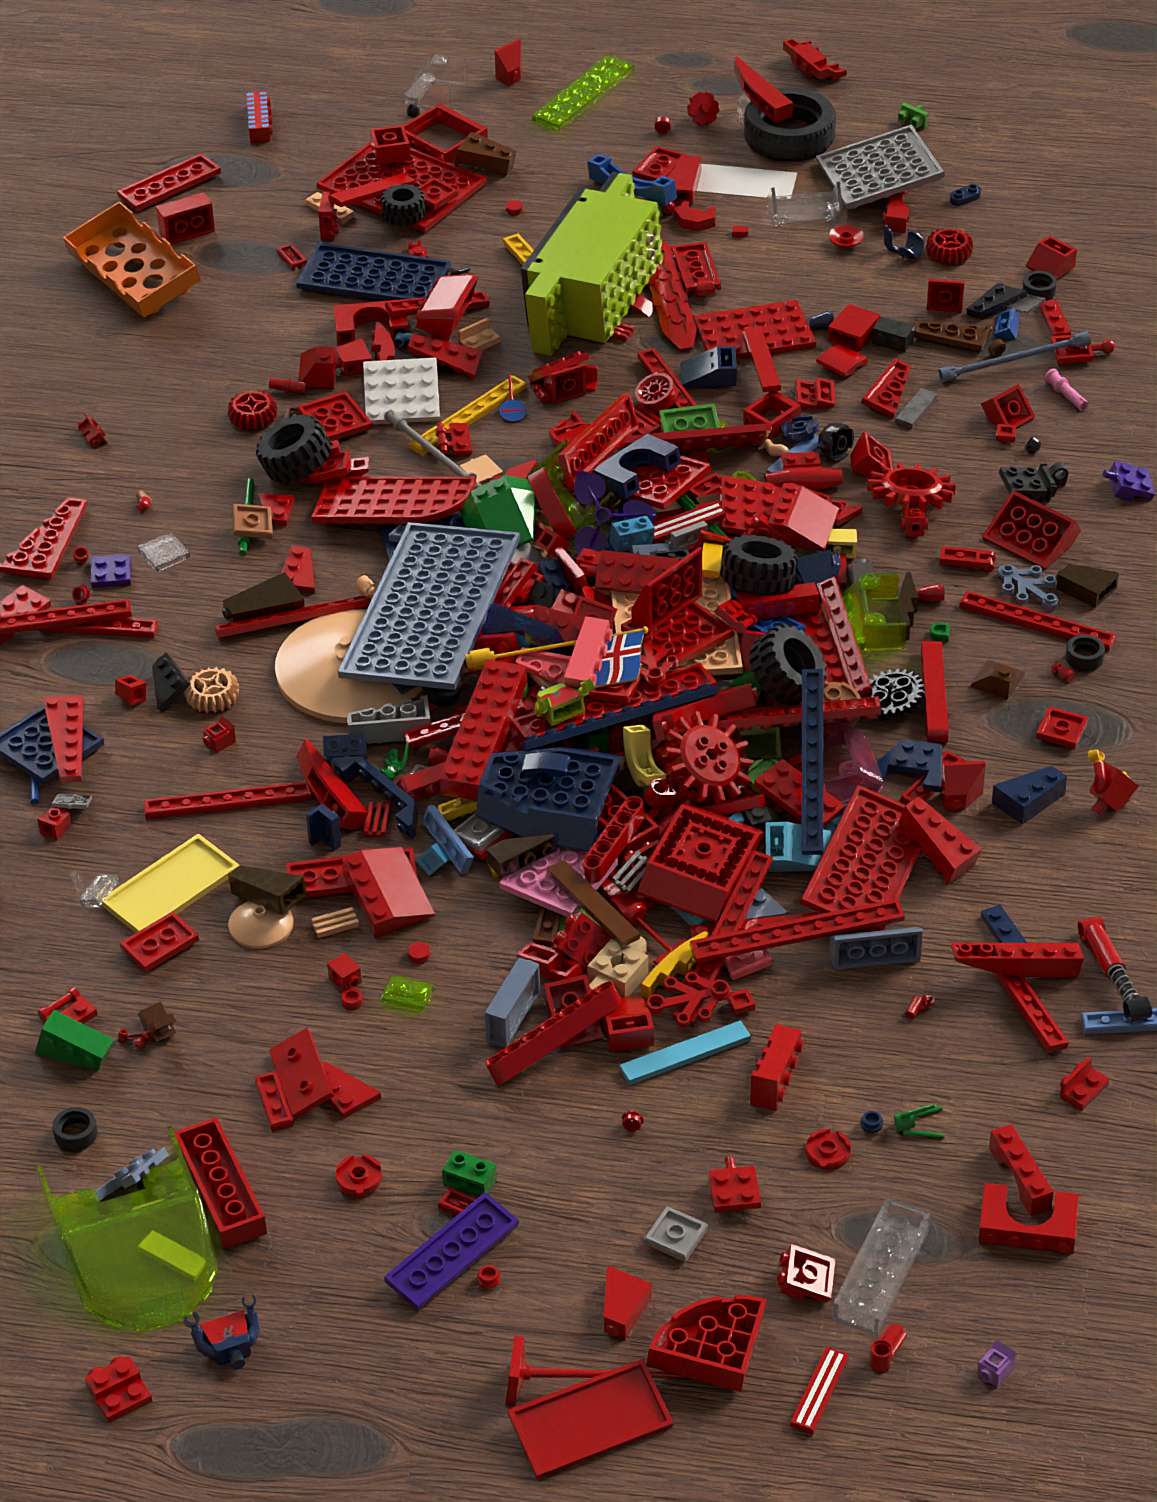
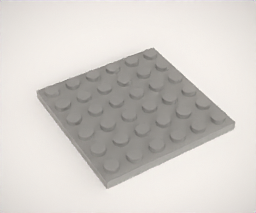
(880, 166)

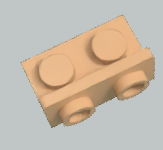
(478, 335)

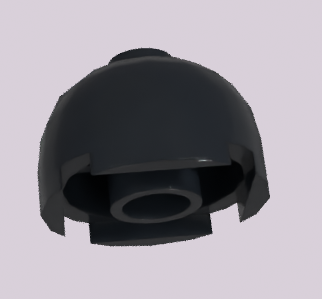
(836, 440)

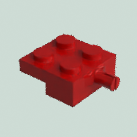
(734, 1187)

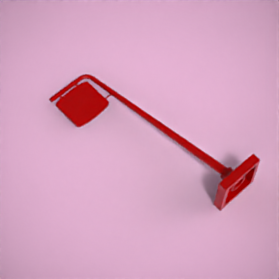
(520, 1371)

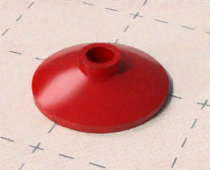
(846, 236)

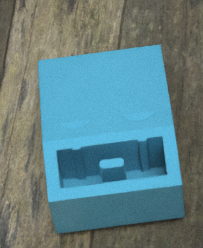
(784, 844)

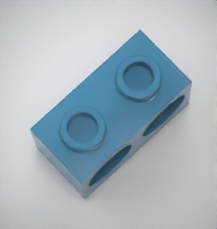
(631, 532)

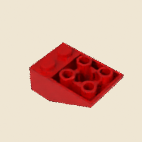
(629, 1025)

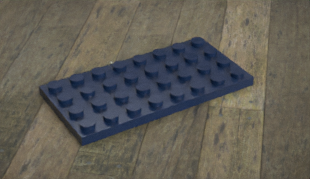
(370, 273)

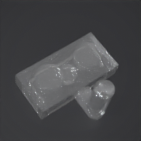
(97, 892)

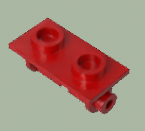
(91, 433)

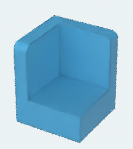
(432, 859)

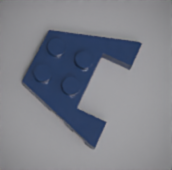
(915, 758)

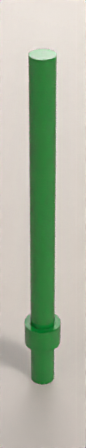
(244, 542)

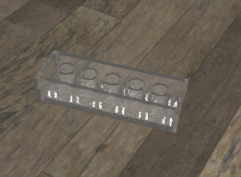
(881, 1267)

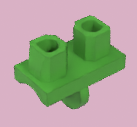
(913, 115)

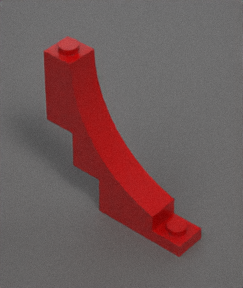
(719, 704)

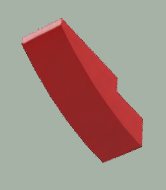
(551, 962)

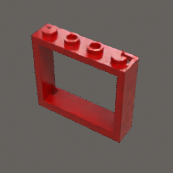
(447, 117)

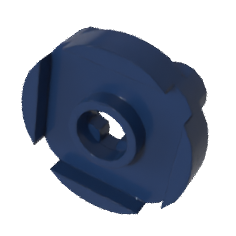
(800, 428)

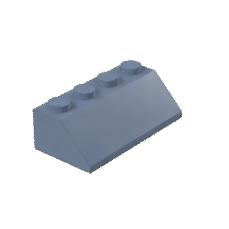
(876, 948)

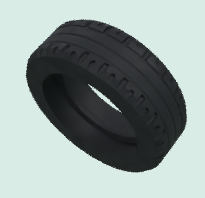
(792, 143)

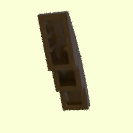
(908, 603)

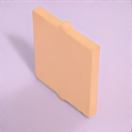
(483, 468)

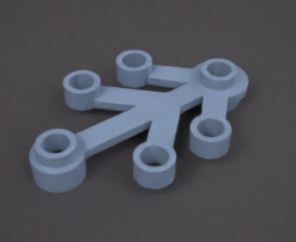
(1010, 573)

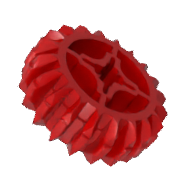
(949, 246)
(252, 410)

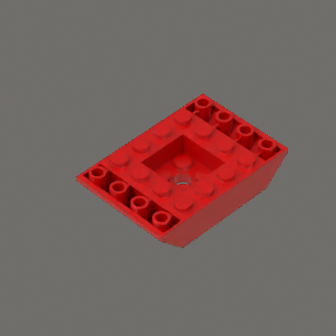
(697, 879)

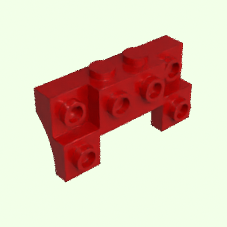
(811, 61)

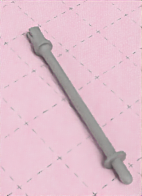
(400, 423)

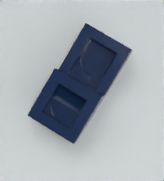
(550, 763)

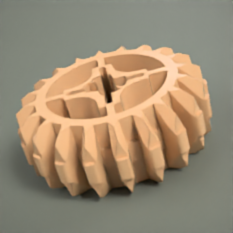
(212, 690)

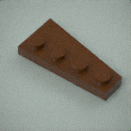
(952, 334)

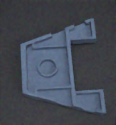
(131, 1175)

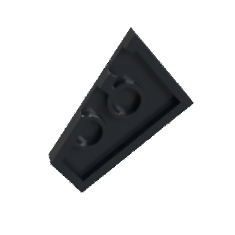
(993, 299)
(168, 681)

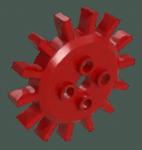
(911, 487)
(707, 775)

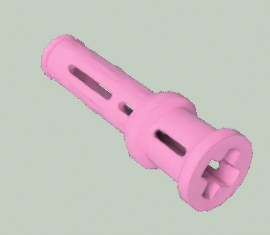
(1061, 385)

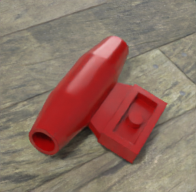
(806, 471)

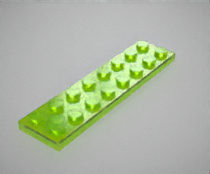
(583, 92)

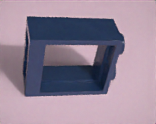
(336, 746)

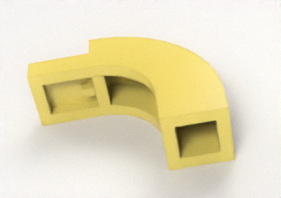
(639, 755)

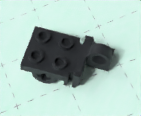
(1033, 482)

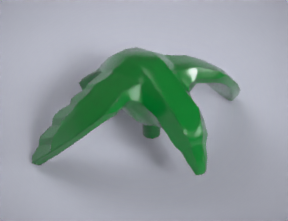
(394, 767)

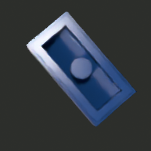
(1007, 324)

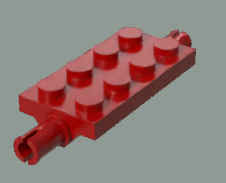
(626, 570)

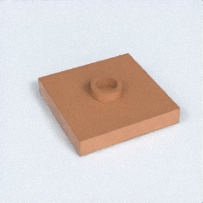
(252, 521)

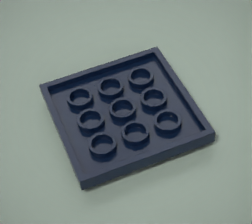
(30, 746)

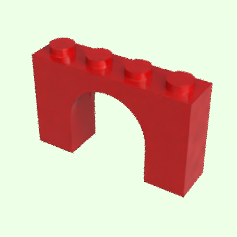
(349, 316)
(1053, 1235)

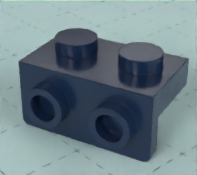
(324, 826)

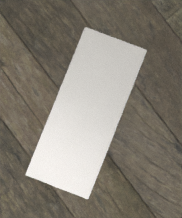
(745, 181)

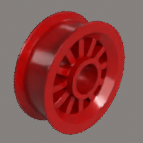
(656, 392)

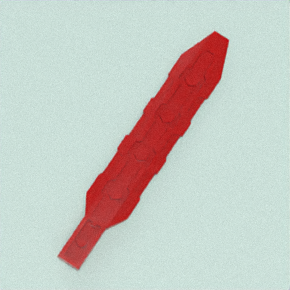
(672, 302)

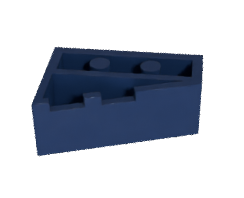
(1029, 793)

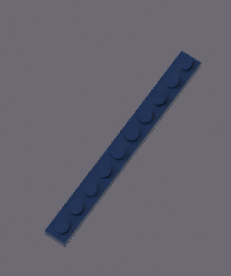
(610, 718)
(812, 762)

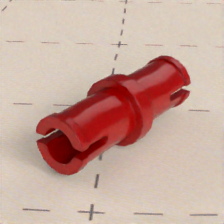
(288, 385)

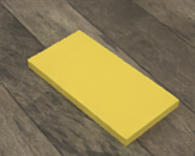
(170, 883)

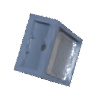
(512, 1003)

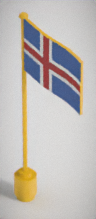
(619, 665)

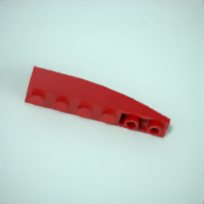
(762, 93)
(330, 788)
(1022, 958)

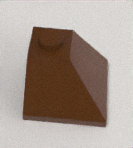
(997, 679)

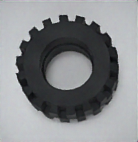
(403, 205)

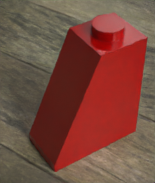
(624, 1301)

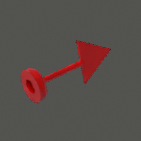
(635, 916)

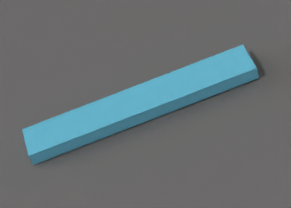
(685, 1052)

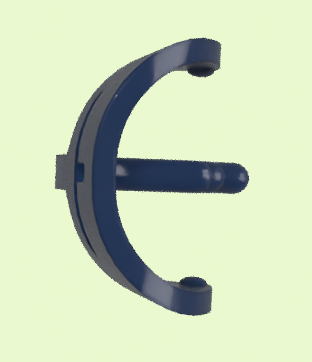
(913, 240)

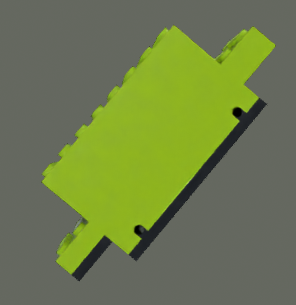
(591, 265)

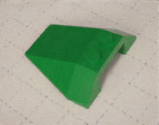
(502, 506)

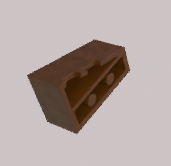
(485, 154)

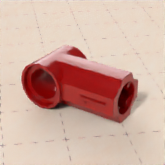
(886, 1347)

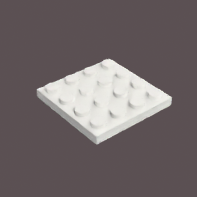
(403, 386)

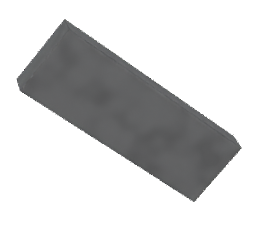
(916, 408)

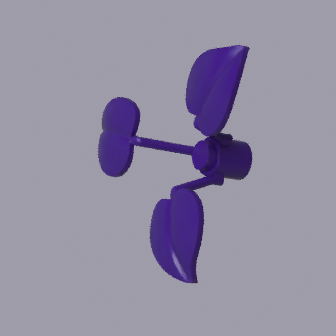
(589, 488)

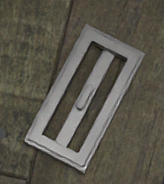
(642, 861)

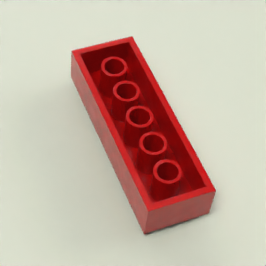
(221, 1184)

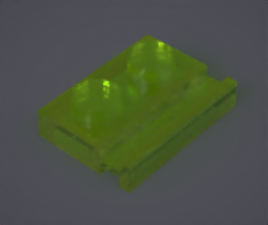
(408, 993)

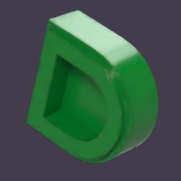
(940, 632)

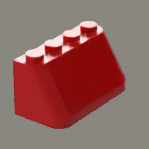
(446, 304)

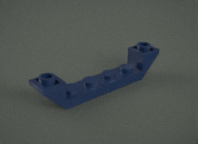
(350, 767)

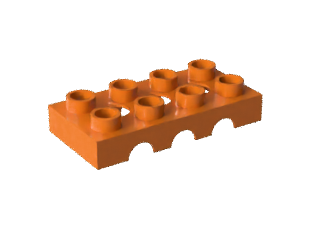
(103, 230)

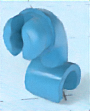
(402, 337)

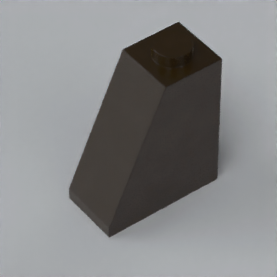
(1087, 583)

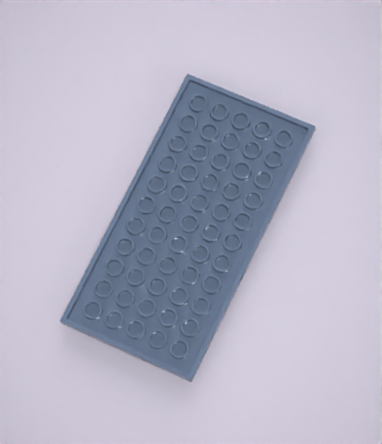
(429, 606)

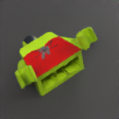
(561, 701)

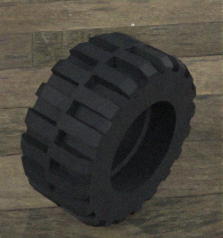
(293, 448)
(758, 565)
(779, 661)

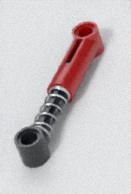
(1094, 933)

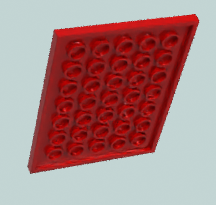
(363, 169)

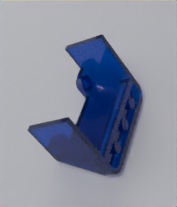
(528, 631)

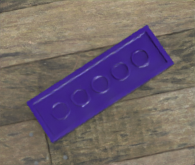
(451, 1251)

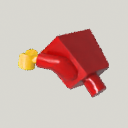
(1110, 785)

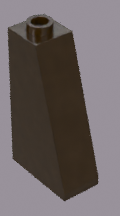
(265, 598)
(267, 888)

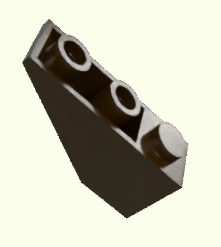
(517, 853)

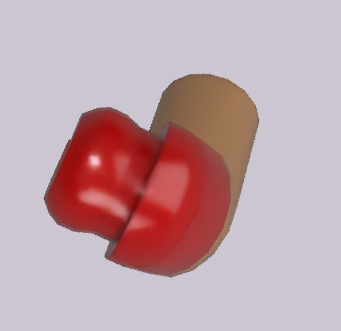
(144, 501)

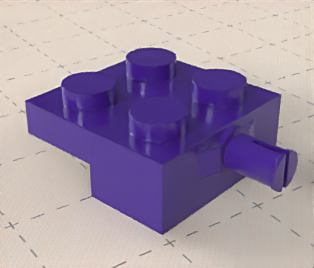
(1129, 481)

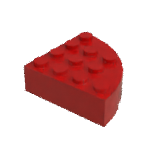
(710, 1340)

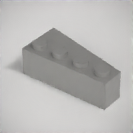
(389, 721)

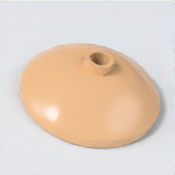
(259, 927)

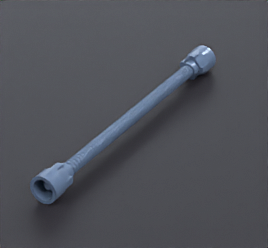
(1079, 340)

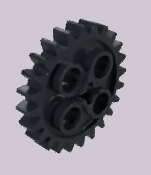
(907, 692)

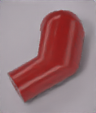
(919, 1004)

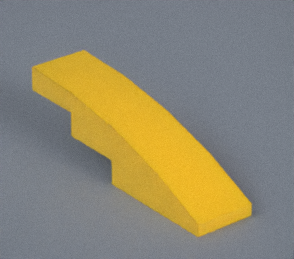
(675, 962)

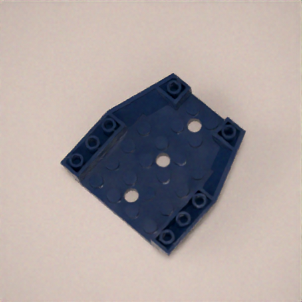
(558, 807)

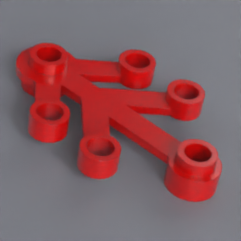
(656, 675)
(691, 997)

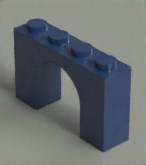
(644, 451)

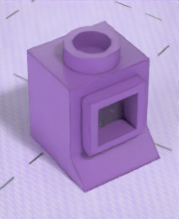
(997, 1363)

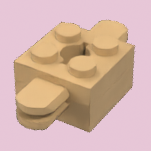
(620, 965)

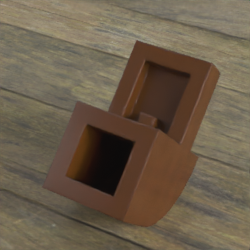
(157, 1022)

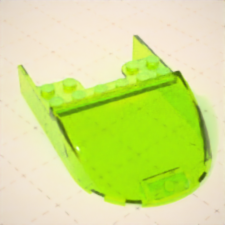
(140, 1254)

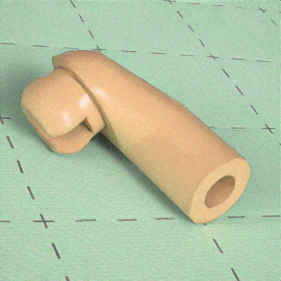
(774, 450)

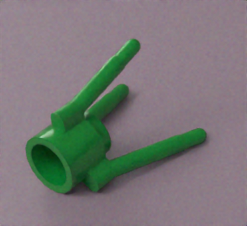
(905, 1121)

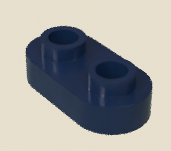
(965, 194)

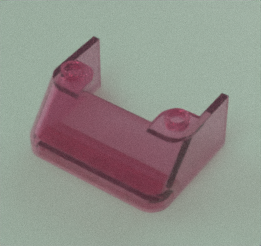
(860, 770)

